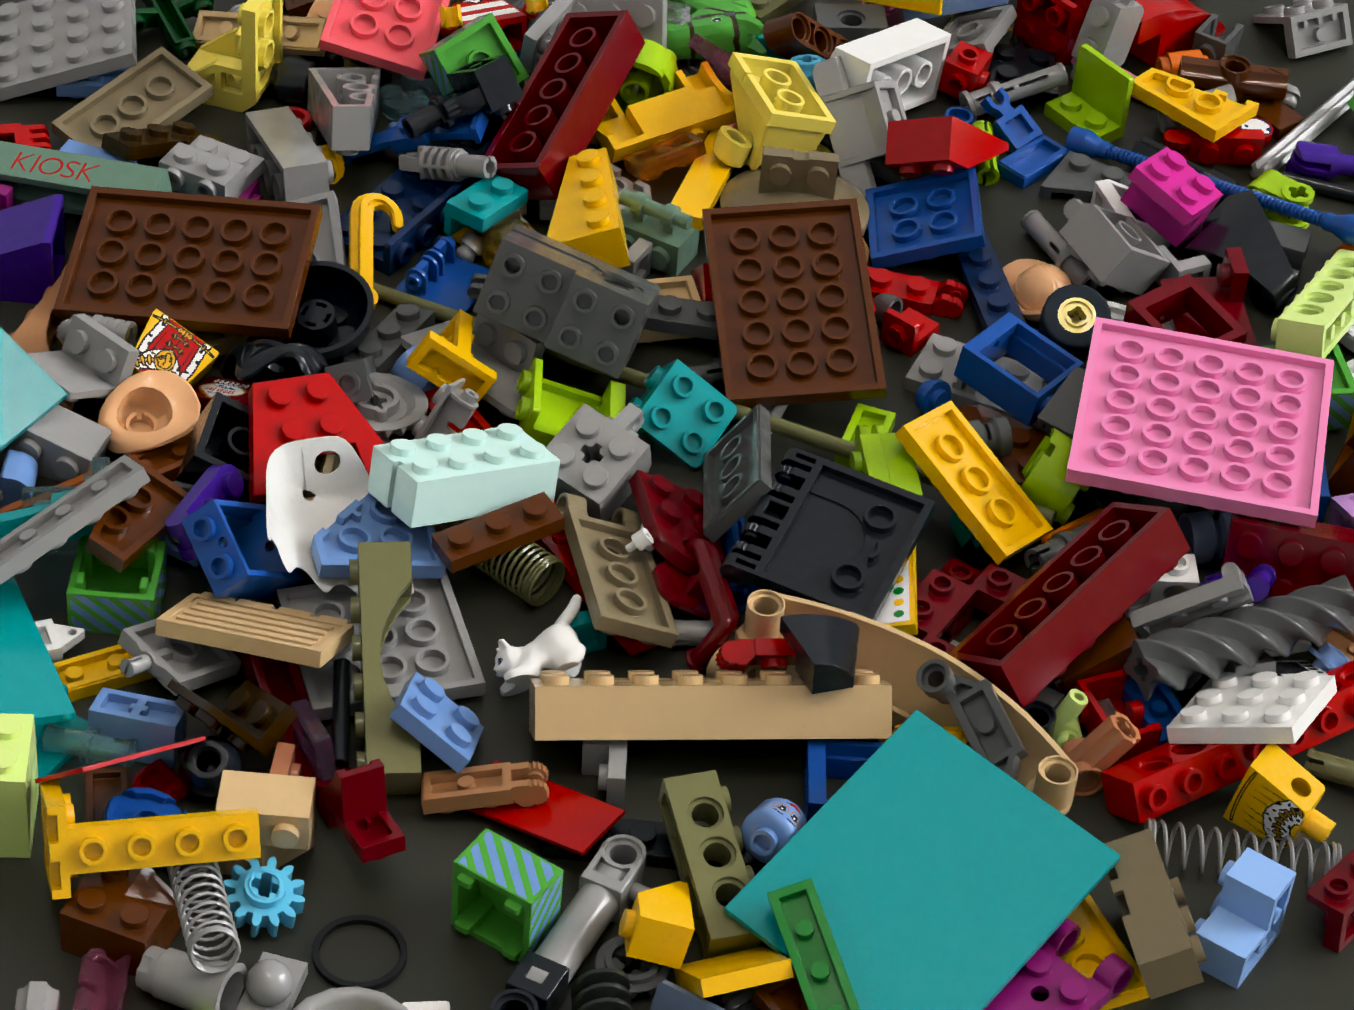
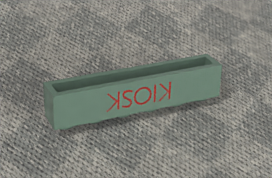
(46, 172)

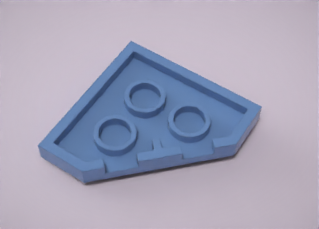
(372, 522)

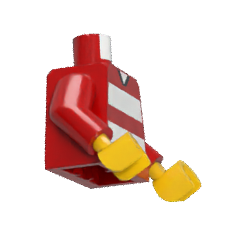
(511, 19)

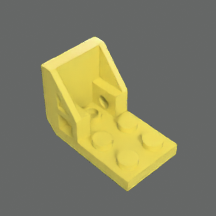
(243, 58)

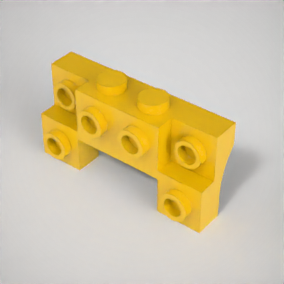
(694, 106)

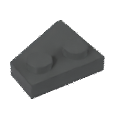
(1077, 177)

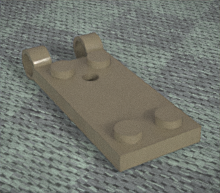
(616, 582)

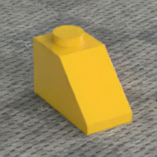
(659, 925)

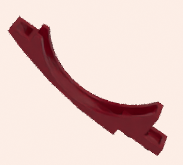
(354, 797)

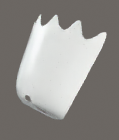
(292, 518)

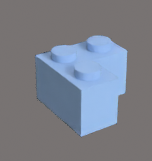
(1244, 916)

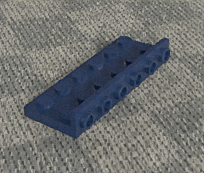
(422, 212)

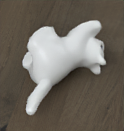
(551, 650)

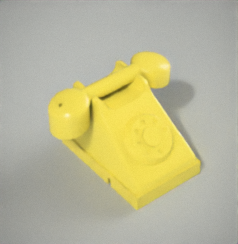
(772, 109)

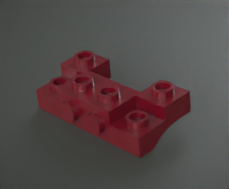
(949, 598)

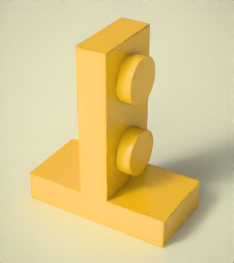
(449, 357)

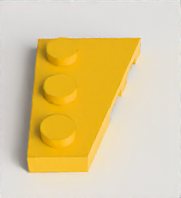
(1201, 111)

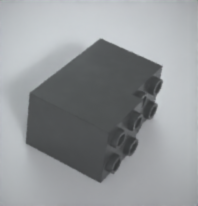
(567, 300)

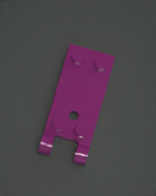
(1061, 982)

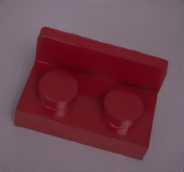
(1336, 896)

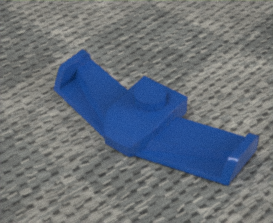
(399, 141)

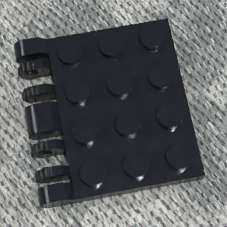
(829, 535)

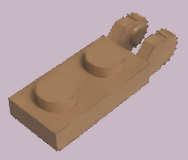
(484, 787)

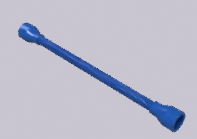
(1090, 144)

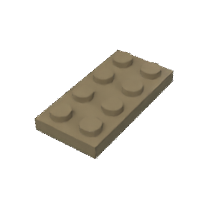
(148, 93)

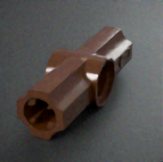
(1239, 72)

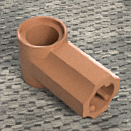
(1100, 751)

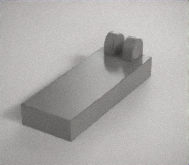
(1194, 604)

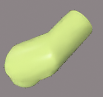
(1067, 722)

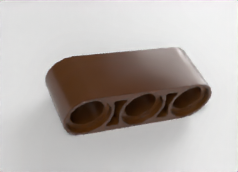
(800, 35)

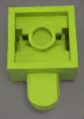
(884, 458)

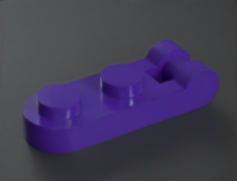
(217, 482)

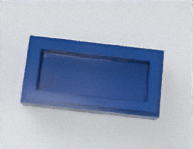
(1032, 161)

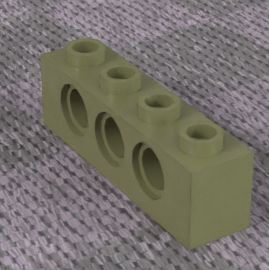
(702, 798)

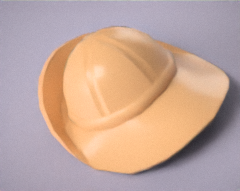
(1033, 283)
(149, 411)

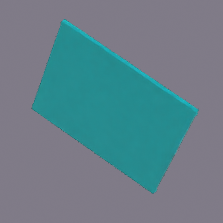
(932, 874)

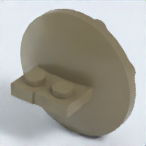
(792, 178)

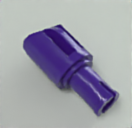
(1319, 161)

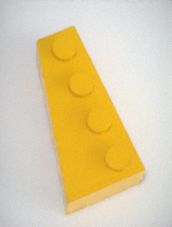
(589, 210)

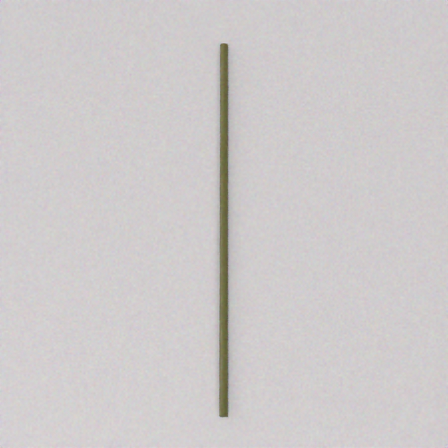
(637, 378)

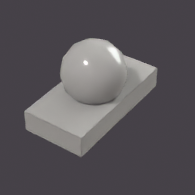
(273, 983)

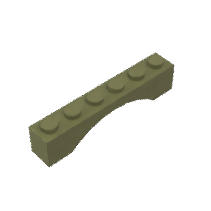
(384, 591)

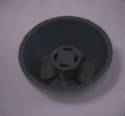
(332, 311)

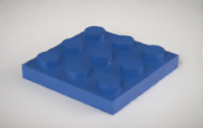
(924, 218)

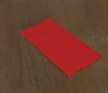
(120, 759)
(564, 820)

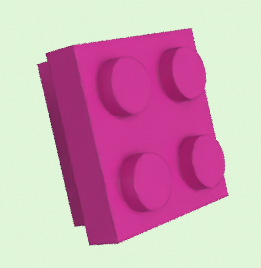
(1171, 196)

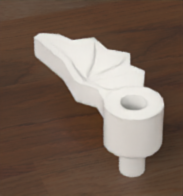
(642, 540)

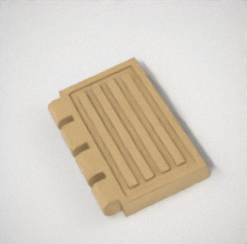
(256, 629)

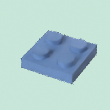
(437, 721)

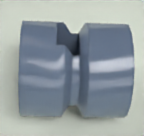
(1205, 534)

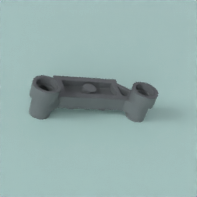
(977, 712)

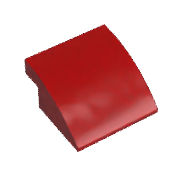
(1164, 27)

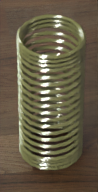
(533, 574)

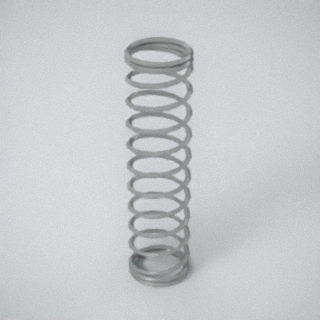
(1333, 851)
(197, 932)

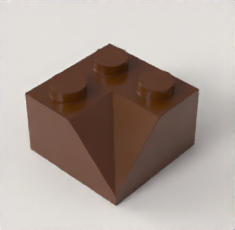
(120, 915)

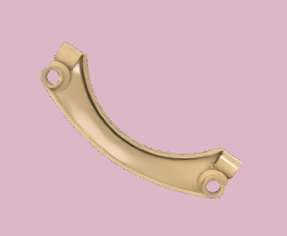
(897, 660)

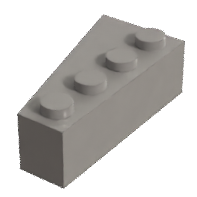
(345, 106)
(292, 159)
(62, 444)

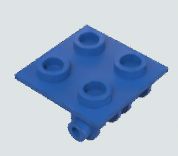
(442, 276)

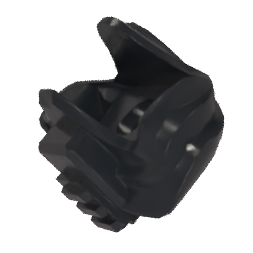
(256, 361)

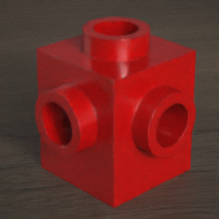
(965, 70)

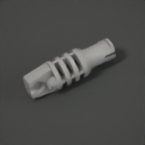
(447, 164)

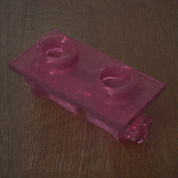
(102, 981)

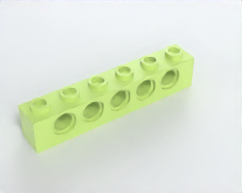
(1320, 311)

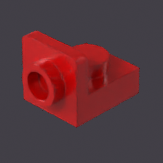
(907, 330)

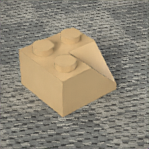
(284, 810)

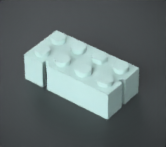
(460, 474)

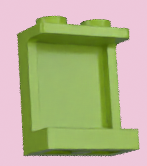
(549, 405)

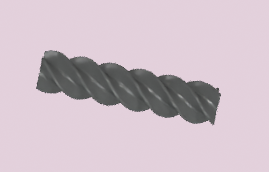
(1241, 635)

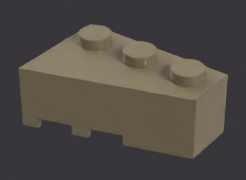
(1153, 916)

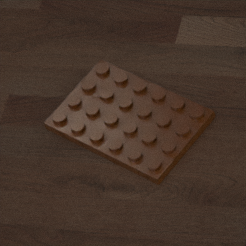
(193, 258)
(793, 303)

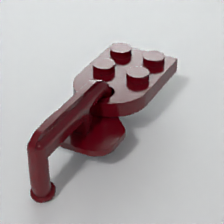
(693, 563)

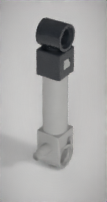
(603, 894)

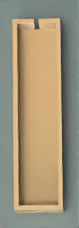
(705, 708)

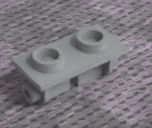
(451, 406)

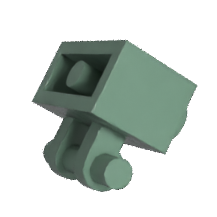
(664, 226)

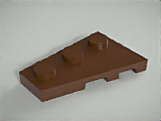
(135, 523)

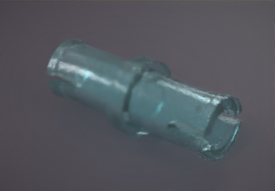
(87, 744)

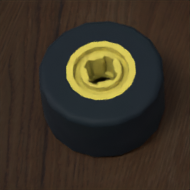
(1071, 332)

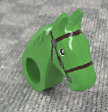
(723, 22)

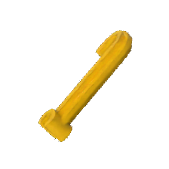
(362, 232)

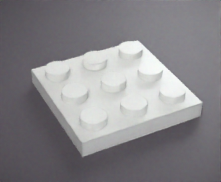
(1252, 709)

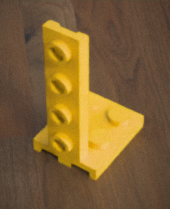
(138, 842)

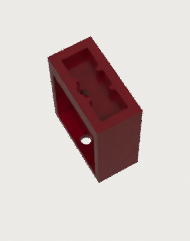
(1181, 297)

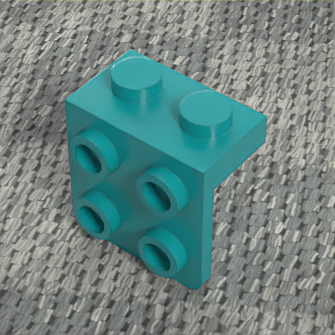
(683, 412)

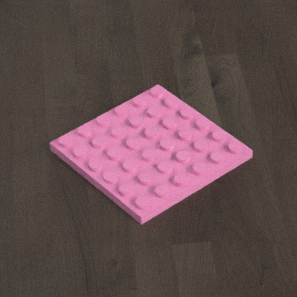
(1202, 422)

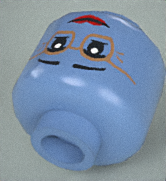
(771, 827)

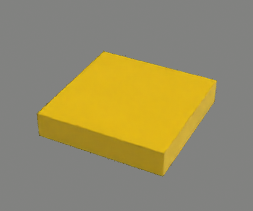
(733, 972)

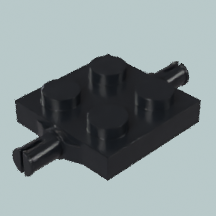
(1016, 61)

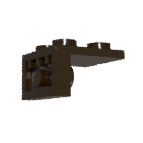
(248, 720)

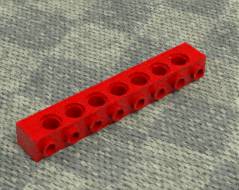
(1184, 772)

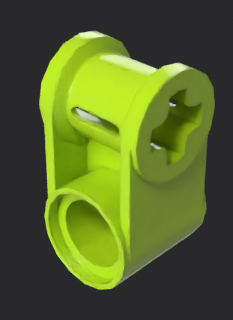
(1282, 187)

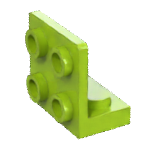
(1097, 97)

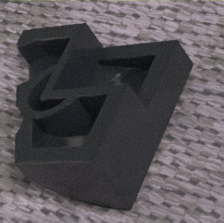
(823, 650)

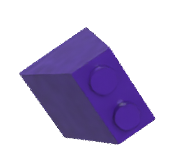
(31, 248)

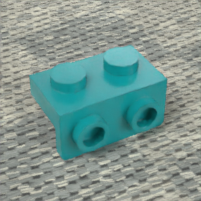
(483, 204)

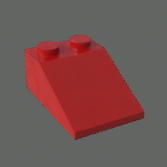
(938, 146)

